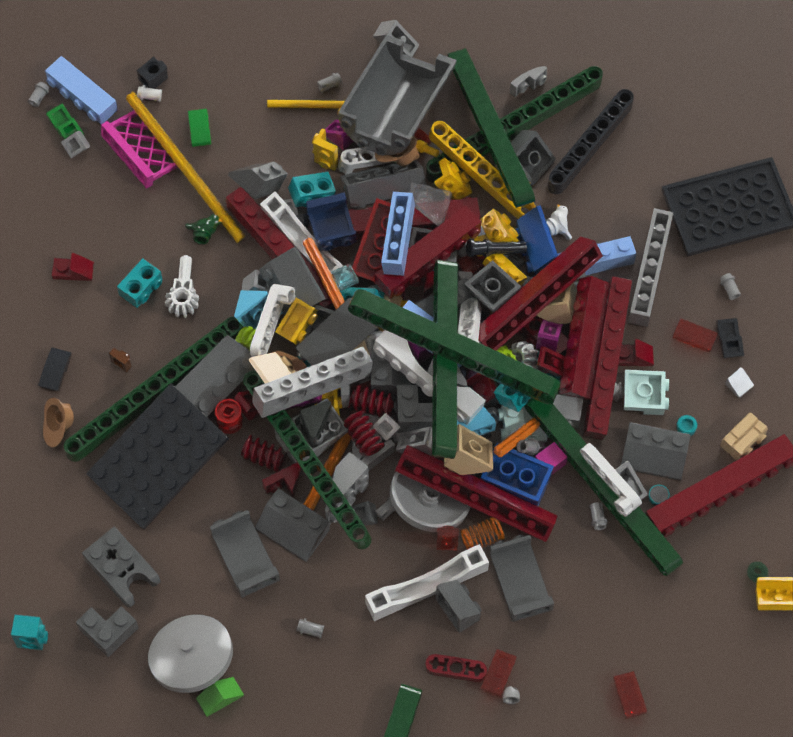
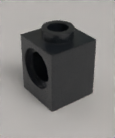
(152, 80)

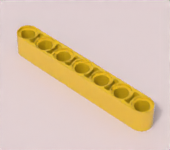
(472, 167)

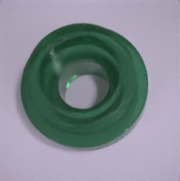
(757, 565)

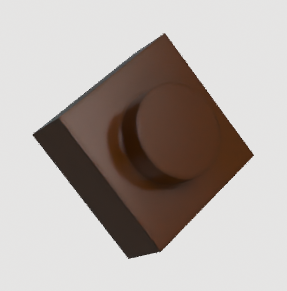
(120, 359)

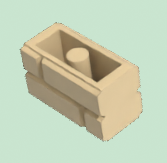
(744, 437)

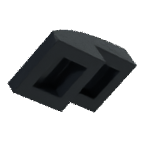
(730, 338)
(54, 369)

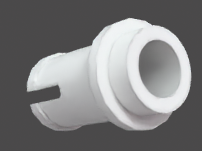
(149, 93)

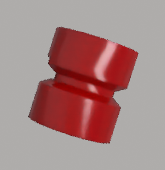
(229, 416)

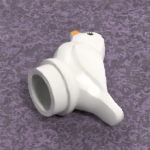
(558, 222)

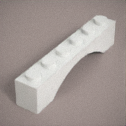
(293, 229)
(397, 352)
(401, 595)

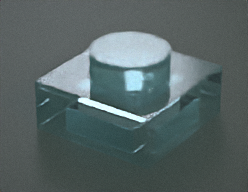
(345, 277)

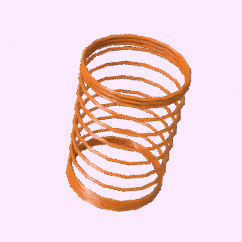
(501, 537)

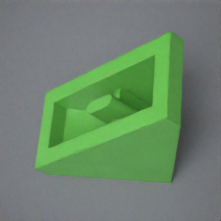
(219, 695)

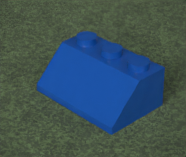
(540, 246)
(519, 475)

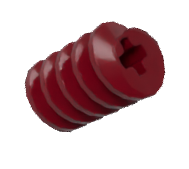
(371, 402)
(362, 435)
(263, 454)

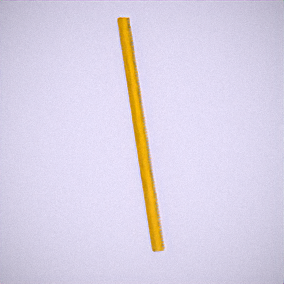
(164, 140)

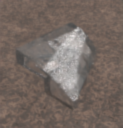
(431, 202)

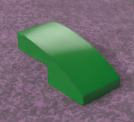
(63, 121)
(199, 127)

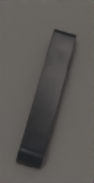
(587, 148)

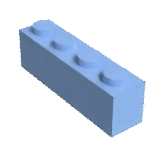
(81, 90)
(398, 233)
(615, 255)

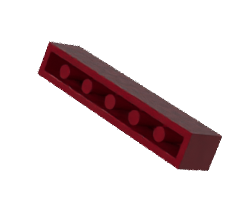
(434, 246)
(584, 338)

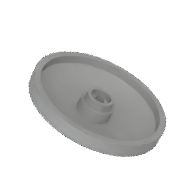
(425, 506)
(190, 653)

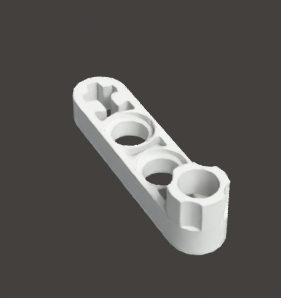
(349, 162)
(269, 318)
(470, 319)
(628, 499)

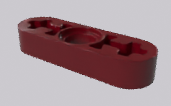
(462, 661)

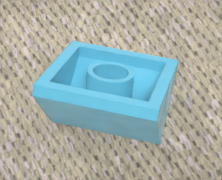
(250, 307)

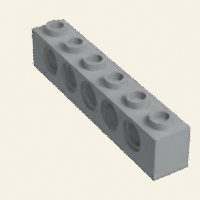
(650, 267)
(312, 382)

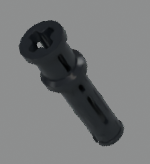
(487, 247)

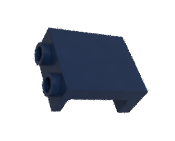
(331, 222)

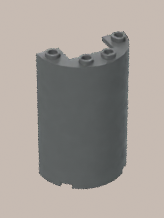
(392, 98)

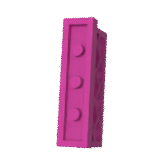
(127, 152)

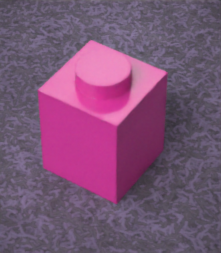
(554, 456)

